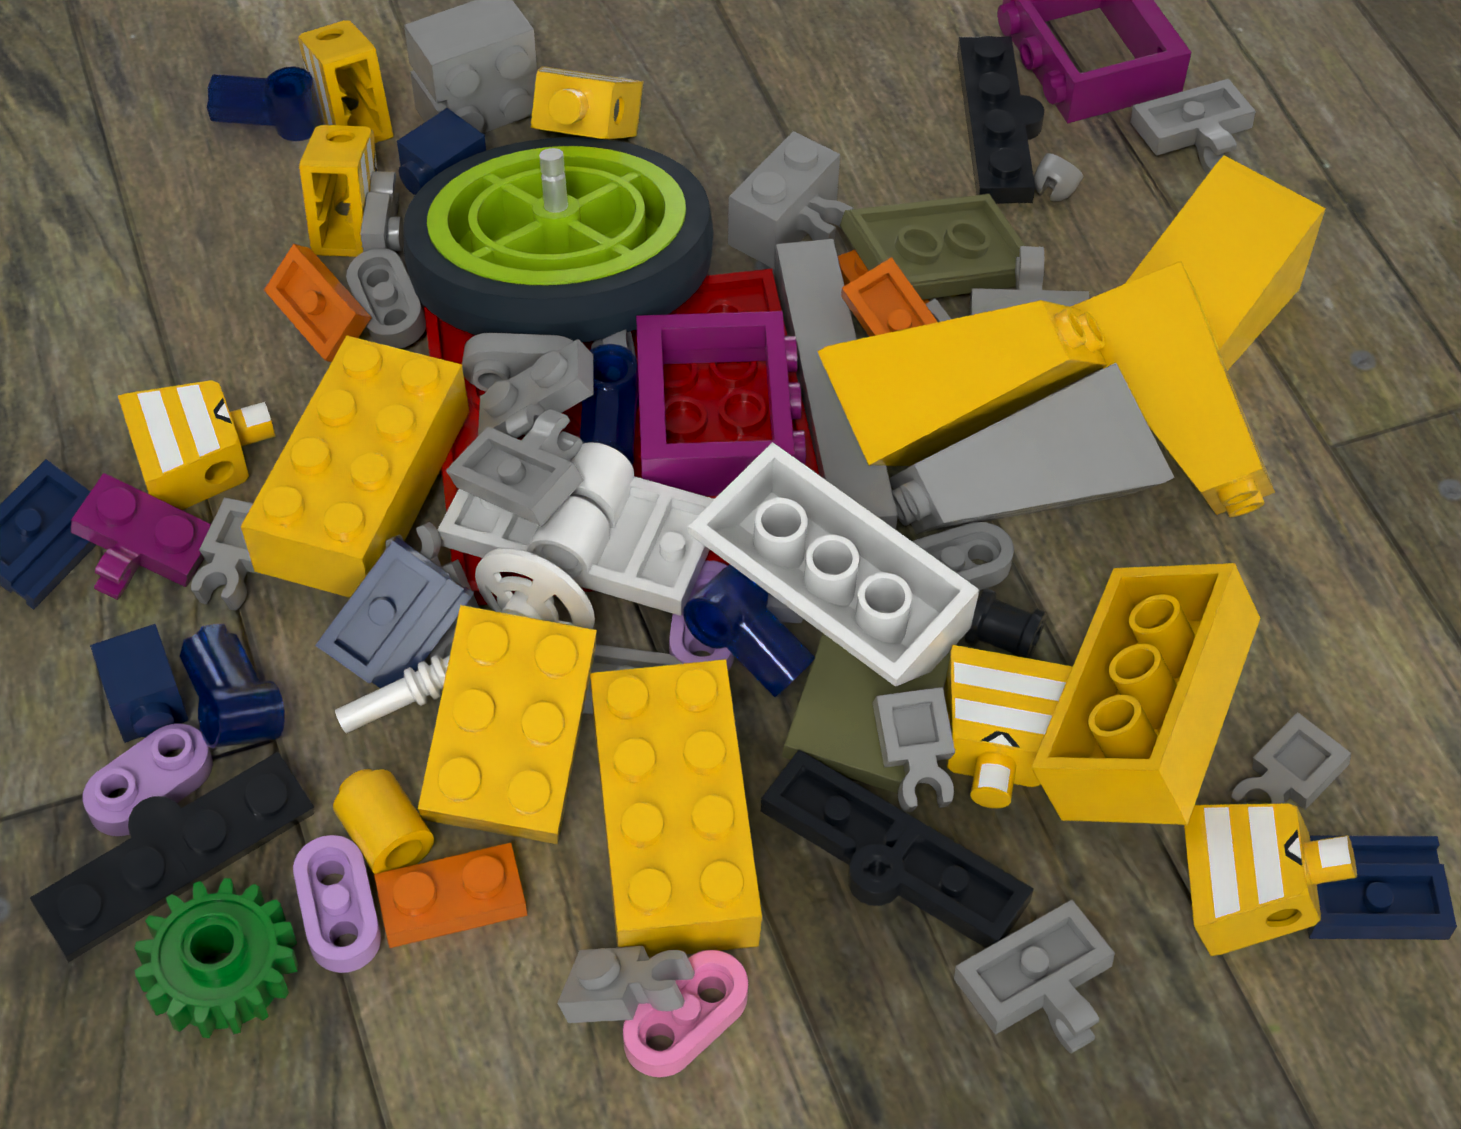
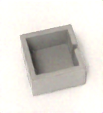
(474, 63)

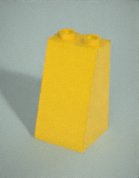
(1242, 249)
(954, 377)
(1182, 385)

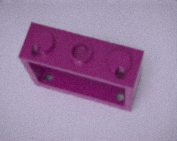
(1154, 73)
(709, 339)

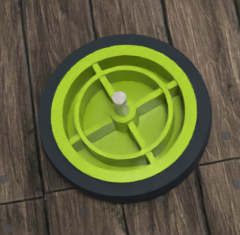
(558, 238)

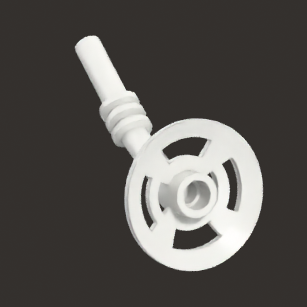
(530, 600)

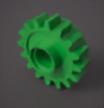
(221, 992)

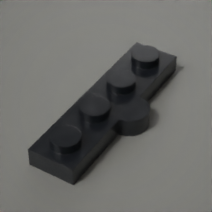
(998, 119)
(895, 852)
(170, 853)

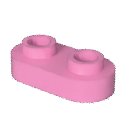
(695, 1023)

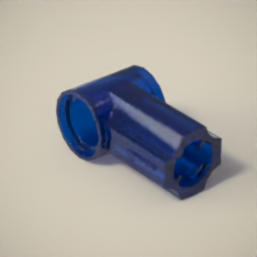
(280, 100)
(611, 411)
(735, 615)
(232, 699)

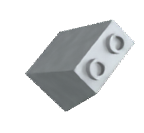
(1052, 455)

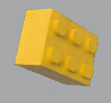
(508, 725)

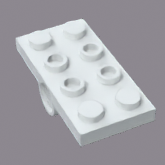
(608, 535)

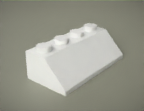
(838, 566)

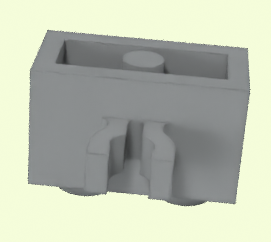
(786, 199)

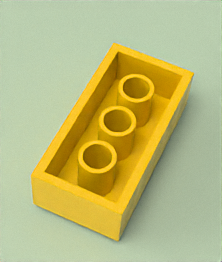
(356, 466)
(1148, 695)
(675, 809)

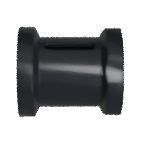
(1005, 625)

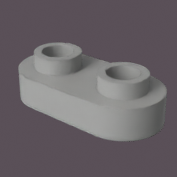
(387, 295)
(504, 355)
(970, 542)

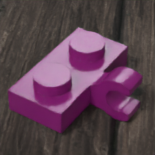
(136, 534)

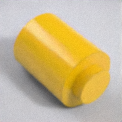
(382, 820)

